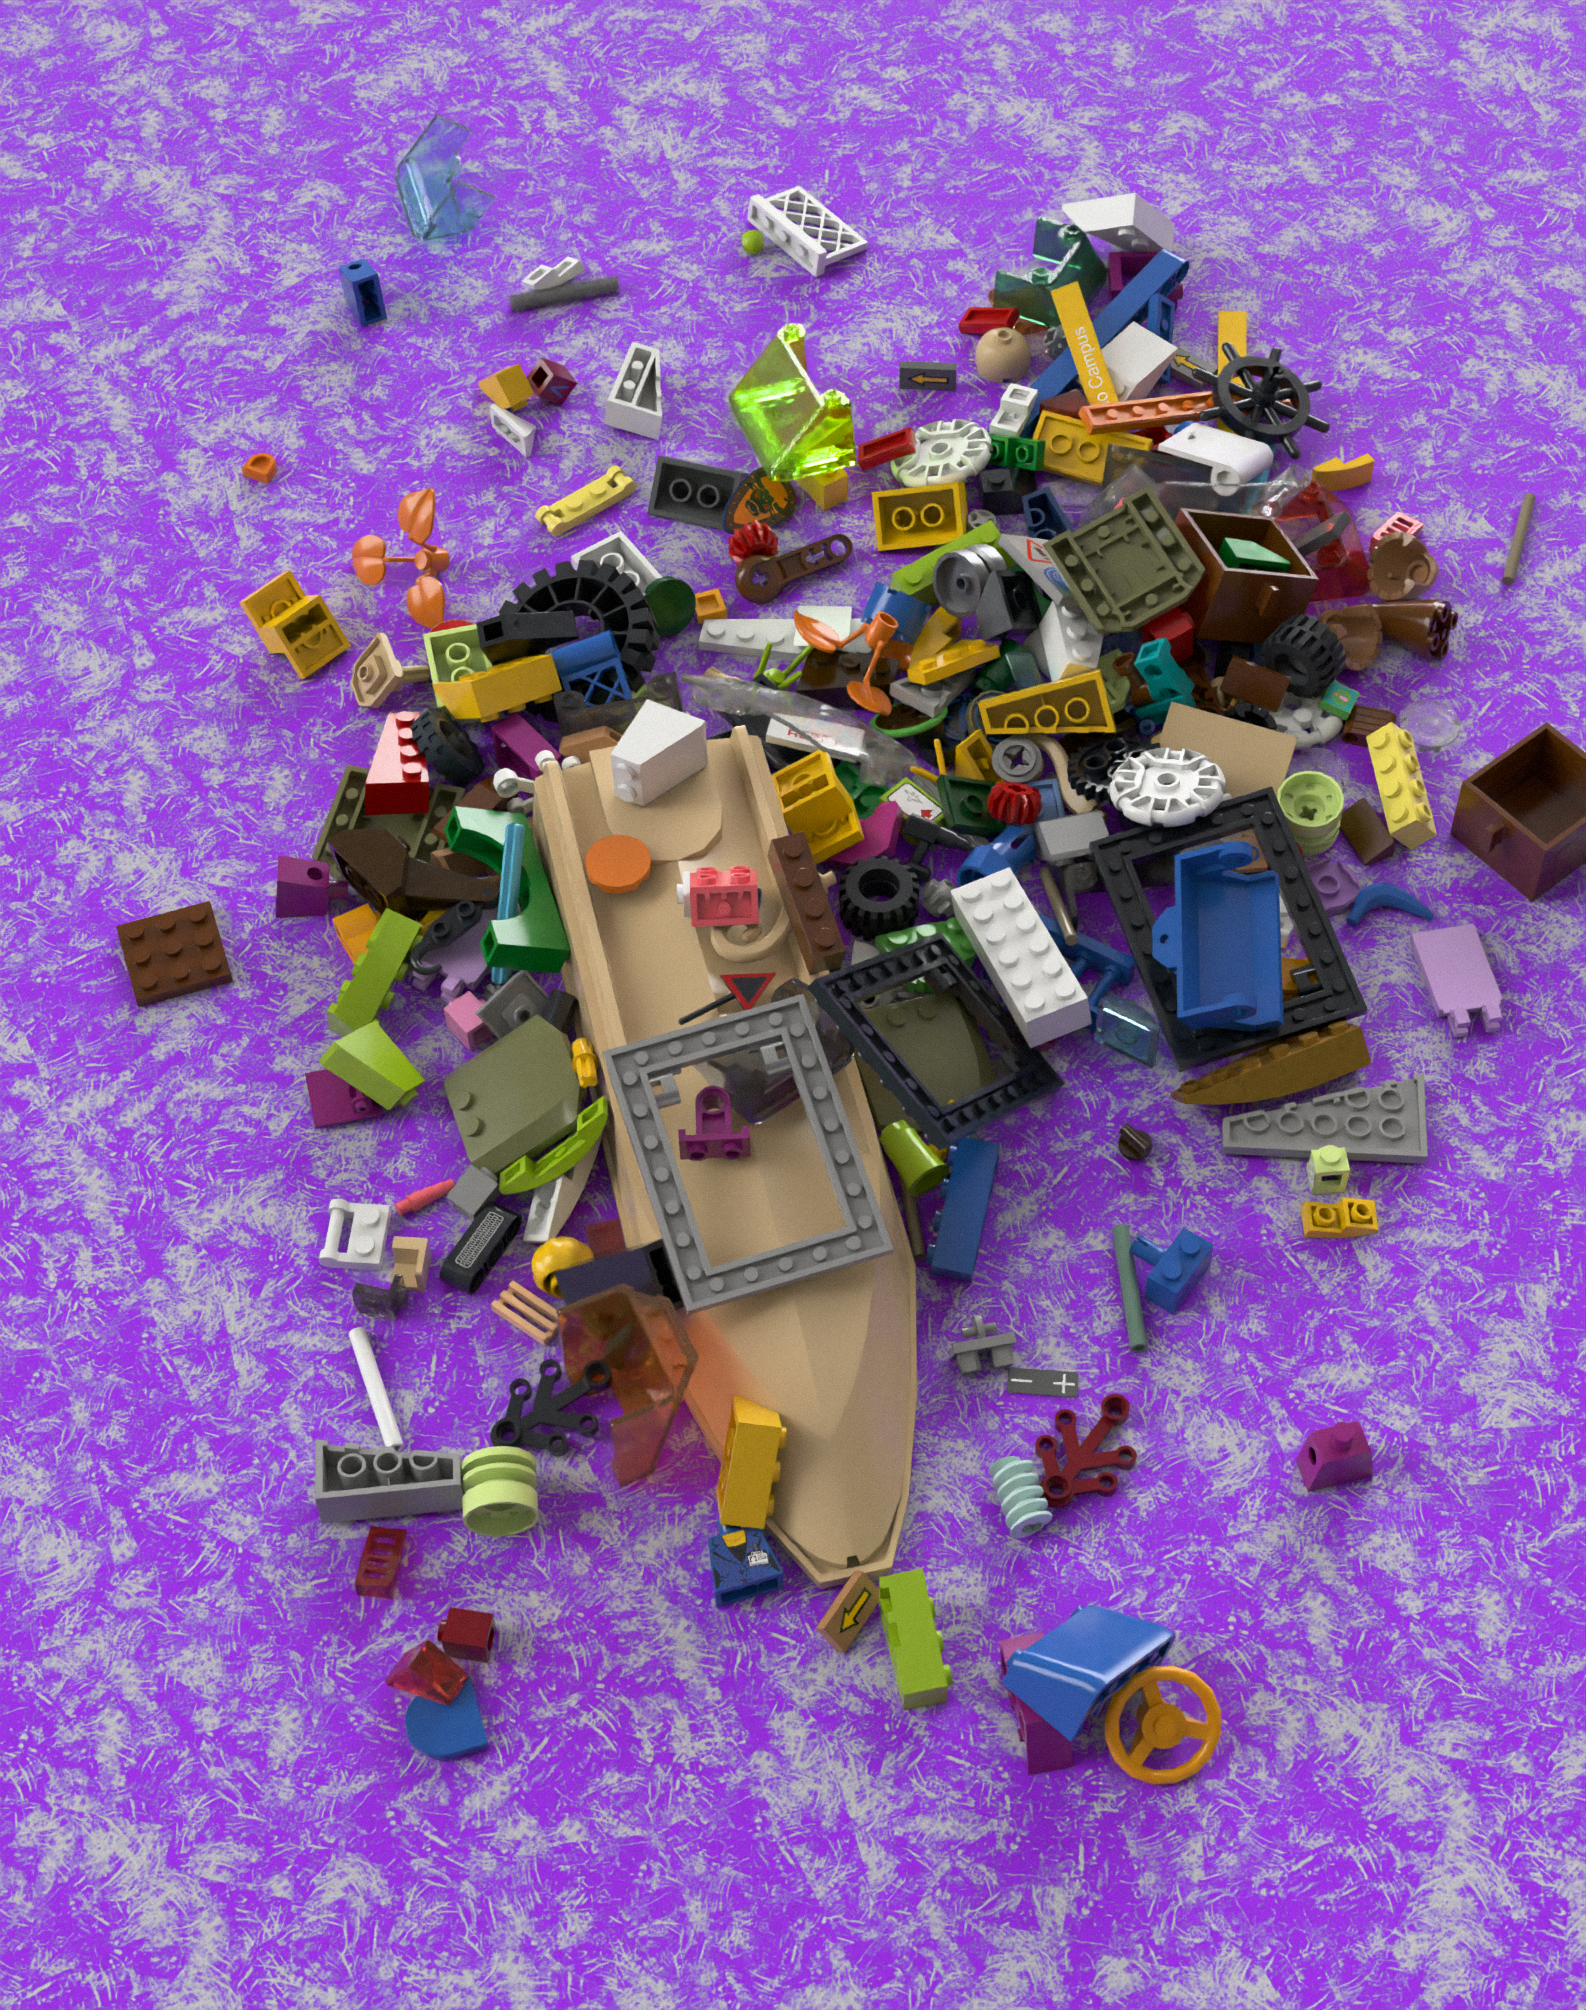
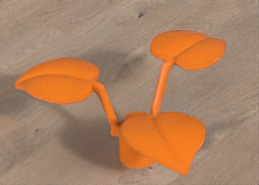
(416, 517)
(877, 637)

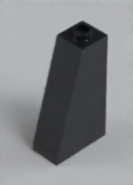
(639, 1266)

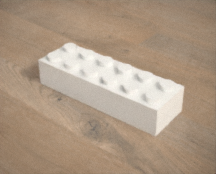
(1021, 957)

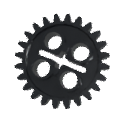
(1093, 767)

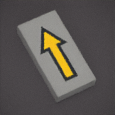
(1183, 365)

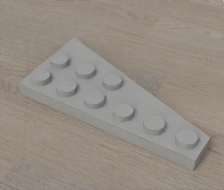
(1370, 1123)

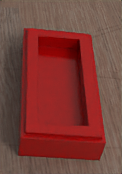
(988, 318)
(886, 448)

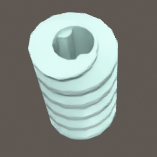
(1019, 1496)

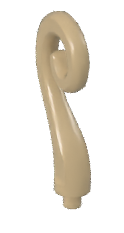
(1059, 757)
(767, 945)

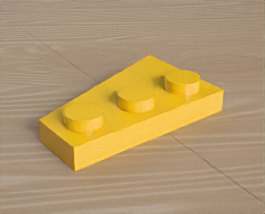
(953, 660)

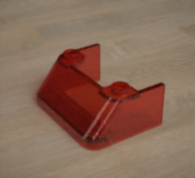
(1342, 562)

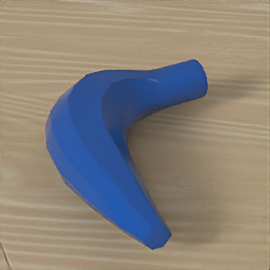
(1386, 895)

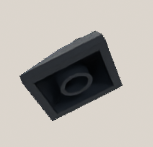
(1003, 489)
(1007, 606)

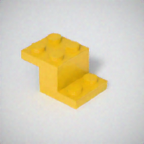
(295, 624)
(817, 805)

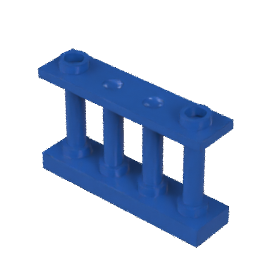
(1090, 955)

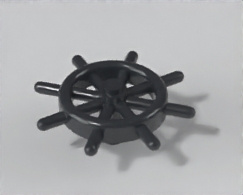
(1261, 399)

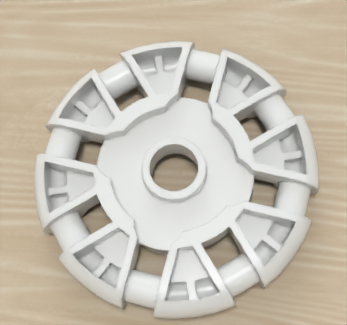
(959, 443)
(1306, 716)
(1141, 790)

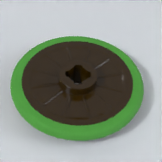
(905, 721)

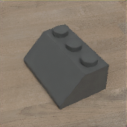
(692, 491)

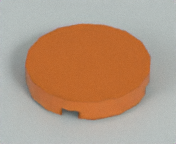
(618, 863)

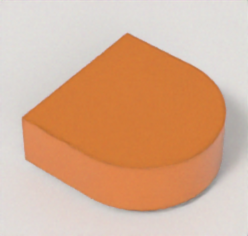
(260, 468)

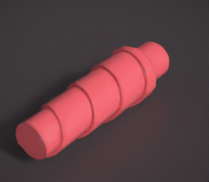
(421, 1198)

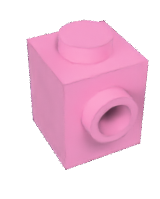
(464, 1022)

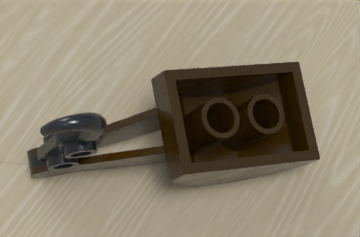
(389, 878)

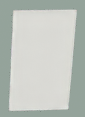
(834, 616)

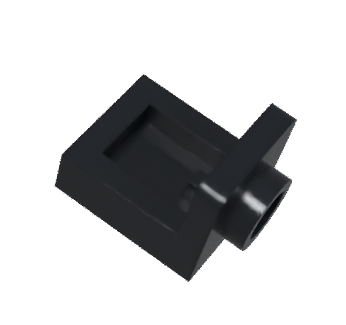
(1225, 653)
(926, 747)

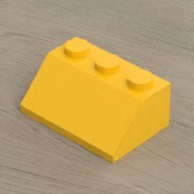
(920, 515)
(749, 1464)

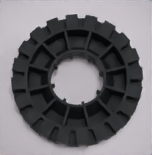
(604, 597)

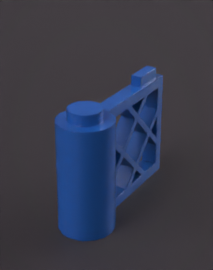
(592, 658)

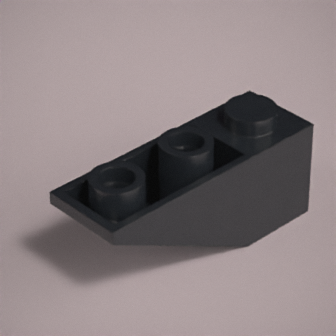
(523, 634)

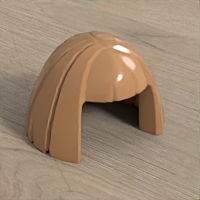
(1401, 567)
(1357, 631)

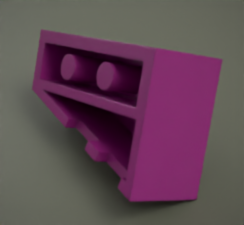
(1045, 1746)

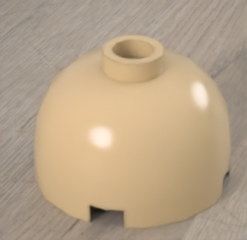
(1002, 355)

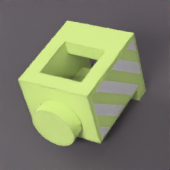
(1326, 1162)

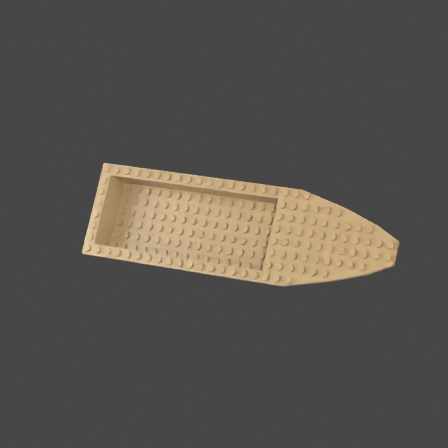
(820, 1351)

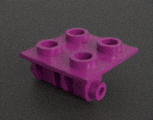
(337, 1101)

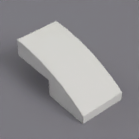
(548, 277)
(1014, 411)

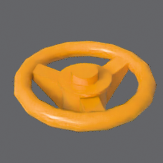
(1162, 1725)

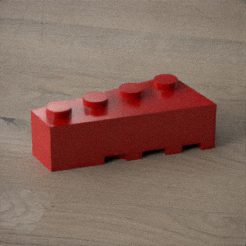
(398, 772)

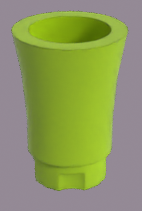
(913, 1158)

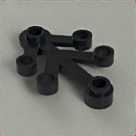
(547, 1410)

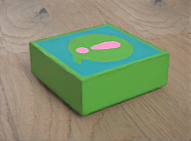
(1339, 700)

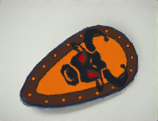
(759, 500)

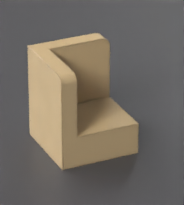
(412, 1261)

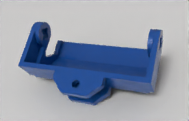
(1223, 941)

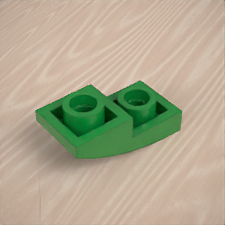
(1017, 452)

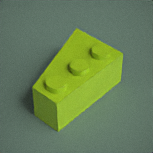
(913, 1639)

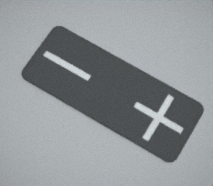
(1042, 1382)

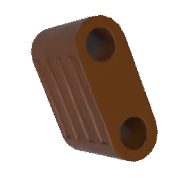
(1363, 722)

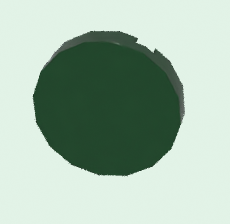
(671, 603)

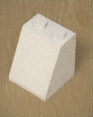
(657, 753)

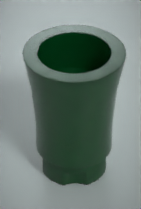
(997, 673)

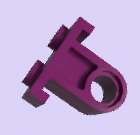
(714, 1130)

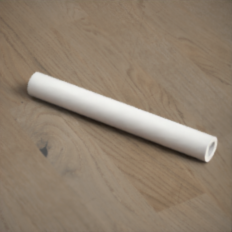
(375, 1389)

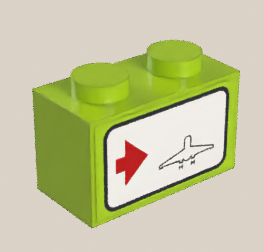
(914, 800)

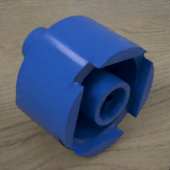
(907, 611)

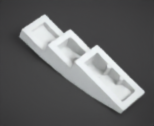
(557, 1198)

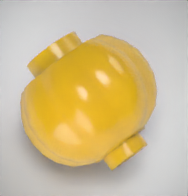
(553, 1256)

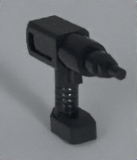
(930, 835)

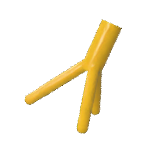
(941, 764)

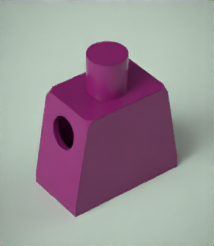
(305, 888)
(1339, 1456)

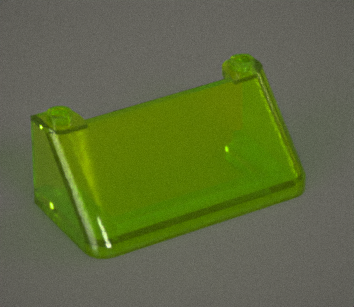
(786, 417)

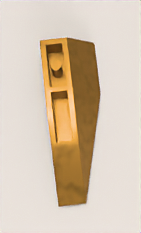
(1281, 1067)

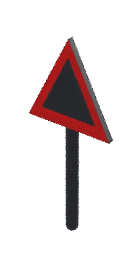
(743, 987)

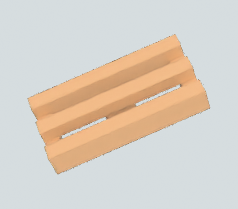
(535, 1302)

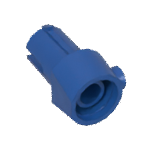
(997, 856)

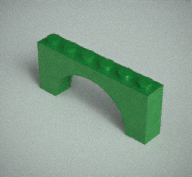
(535, 936)

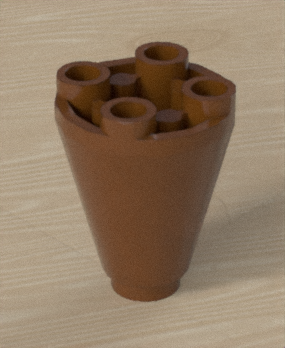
(1418, 625)

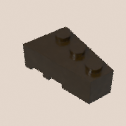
(828, 674)

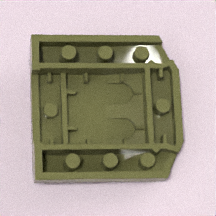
(1127, 564)
(416, 829)
(937, 1044)
(516, 1096)

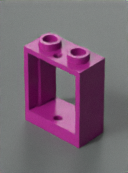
(1131, 264)
(517, 747)

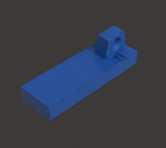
(1161, 324)

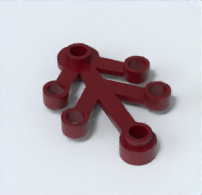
(1083, 1457)

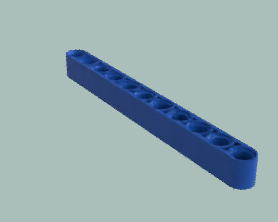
(1129, 306)

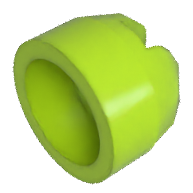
(752, 241)

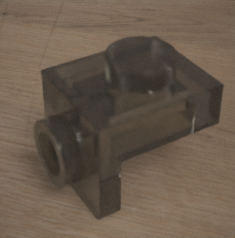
(381, 1302)

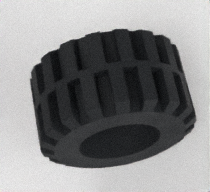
(1305, 653)
(878, 878)

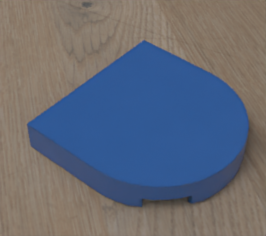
(444, 1729)

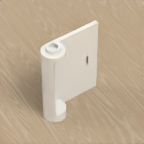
(1231, 456)

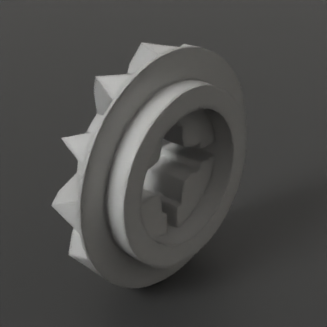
(1012, 748)

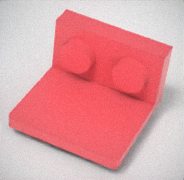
(724, 897)

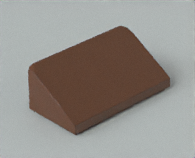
(1255, 683)
(1366, 833)

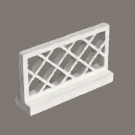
(795, 238)

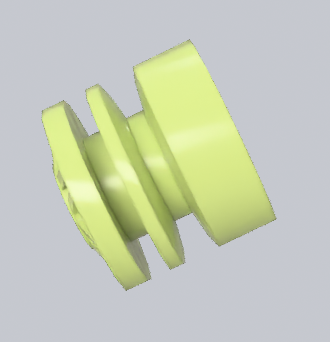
(1312, 809)
(499, 1491)

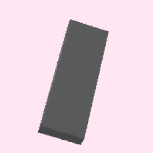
(1321, 534)

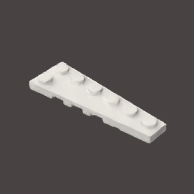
(752, 635)

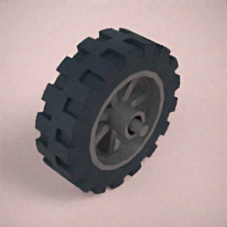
(447, 747)

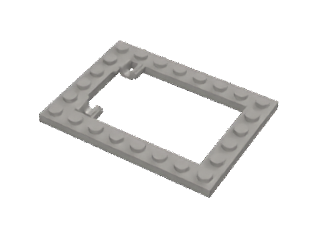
(763, 1029)

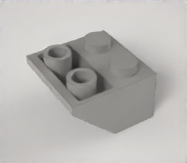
(1068, 837)

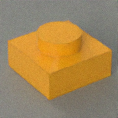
(709, 606)

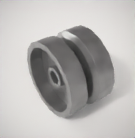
(962, 576)

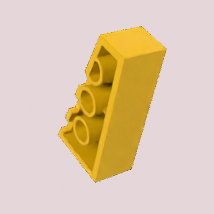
(1058, 706)

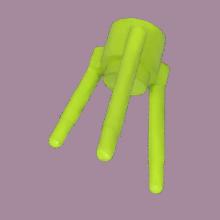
(776, 675)

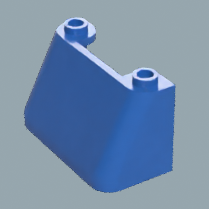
(1084, 1664)

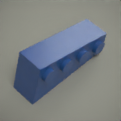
(964, 1209)

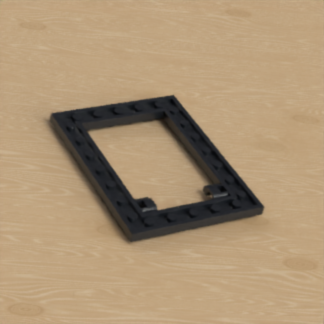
(1317, 1004)
(1024, 1069)

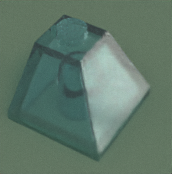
(1127, 1029)

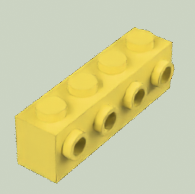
(1401, 785)

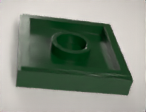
(966, 806)

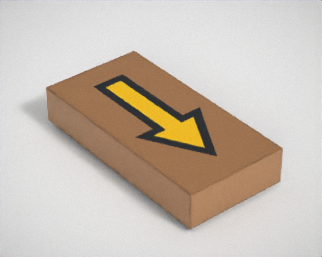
(849, 1611)

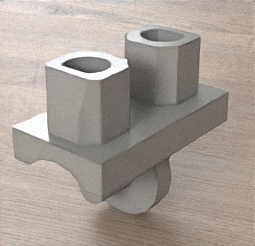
(998, 1345)

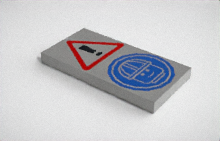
(1032, 559)

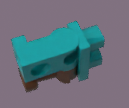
(1155, 680)

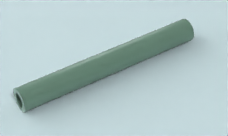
(1129, 1289)

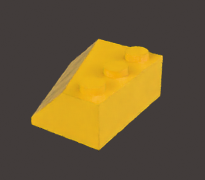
(500, 688)

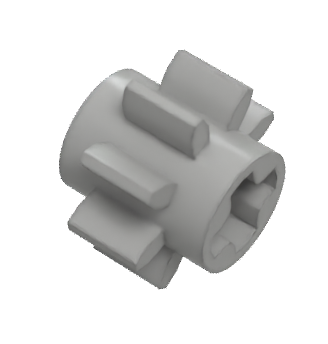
(1055, 342)
(938, 897)

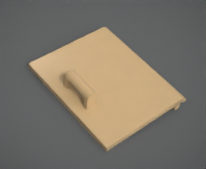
(1246, 753)

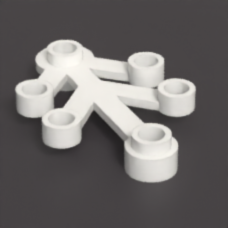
(508, 783)

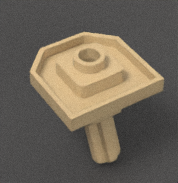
(379, 673)

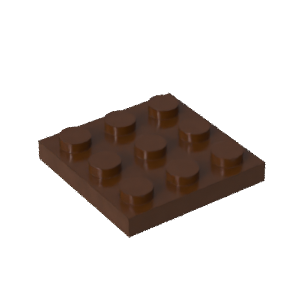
(174, 954)

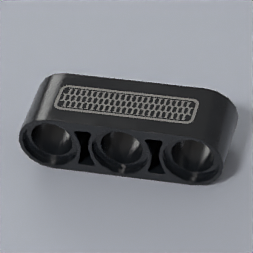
(480, 1247)

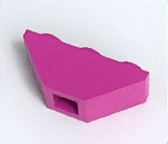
(880, 836)

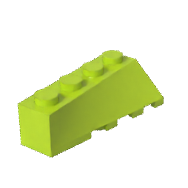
(917, 576)
(375, 974)

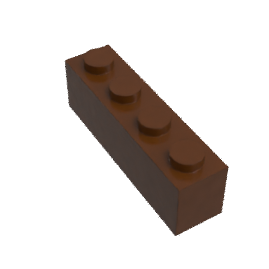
(806, 903)

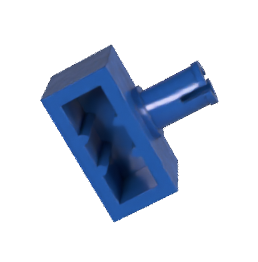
(1175, 1267)

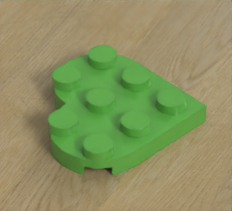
(950, 930)

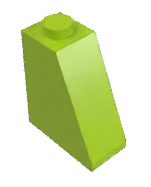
(374, 1066)

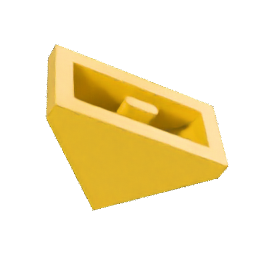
(974, 759)

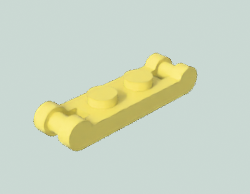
(586, 501)

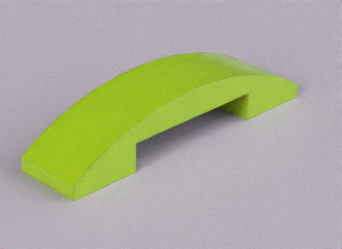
(526, 1174)

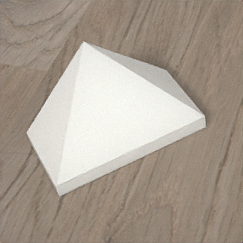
(513, 429)

